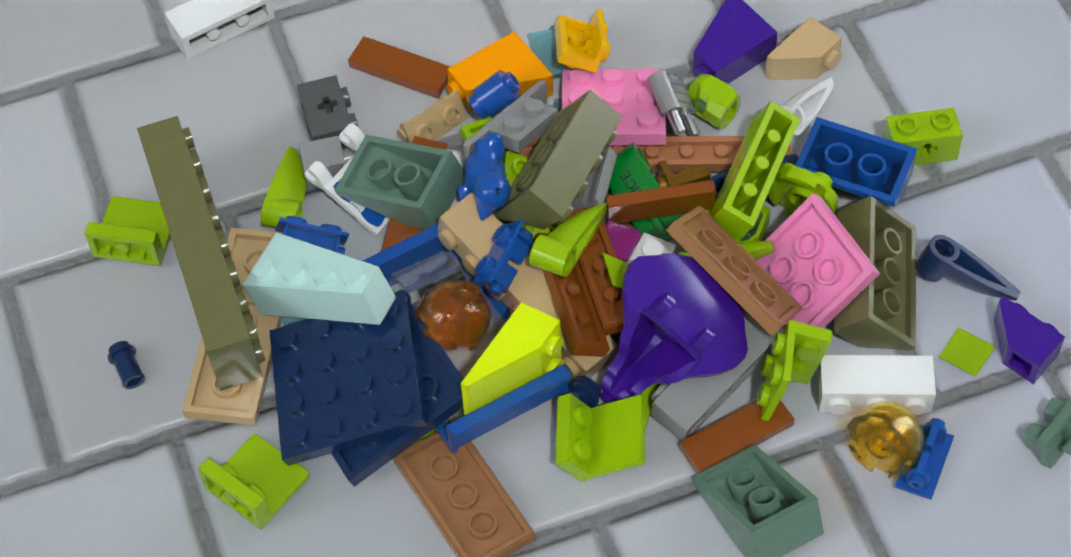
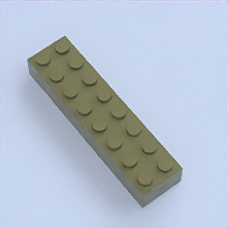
(202, 253)

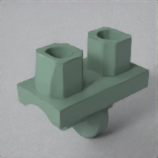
(1054, 439)

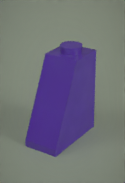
(733, 42)

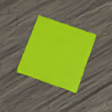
(616, 270)
(967, 351)

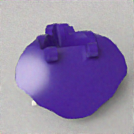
(673, 327)

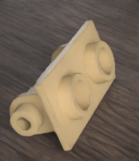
(435, 120)

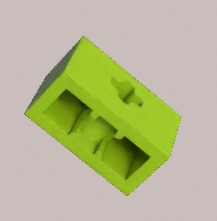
(932, 132)

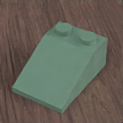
(402, 180)
(760, 504)

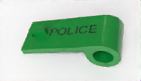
(634, 173)

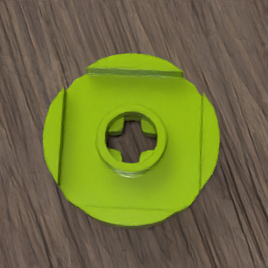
(795, 185)

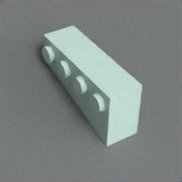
(317, 284)

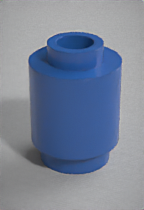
(495, 94)

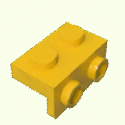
(582, 43)

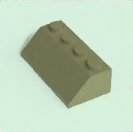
(561, 163)
(886, 309)

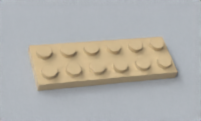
(242, 402)

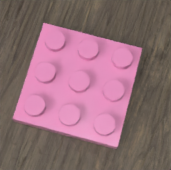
(627, 94)
(818, 262)

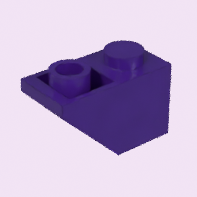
(1025, 341)

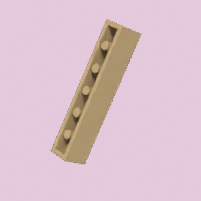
(472, 240)

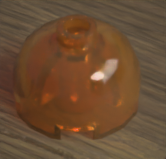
(455, 314)

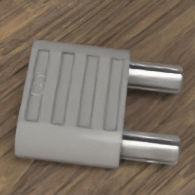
(674, 101)

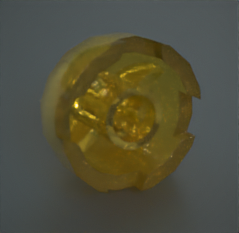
(886, 438)

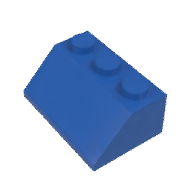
(858, 161)

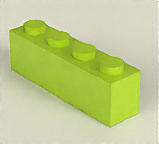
(754, 170)

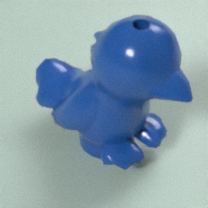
(486, 176)

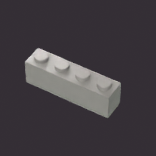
(689, 403)

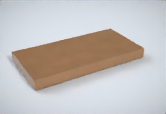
(734, 269)
(464, 499)

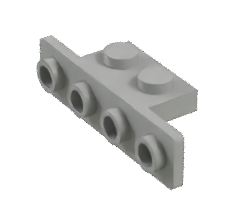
(518, 121)

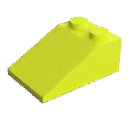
(517, 355)

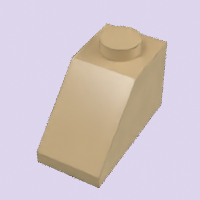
(805, 53)

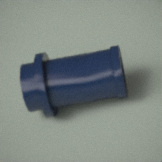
(123, 358)

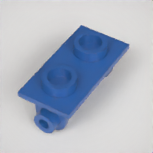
(324, 236)
(511, 244)
(927, 470)

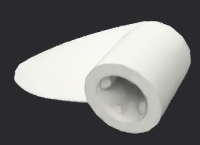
(809, 102)

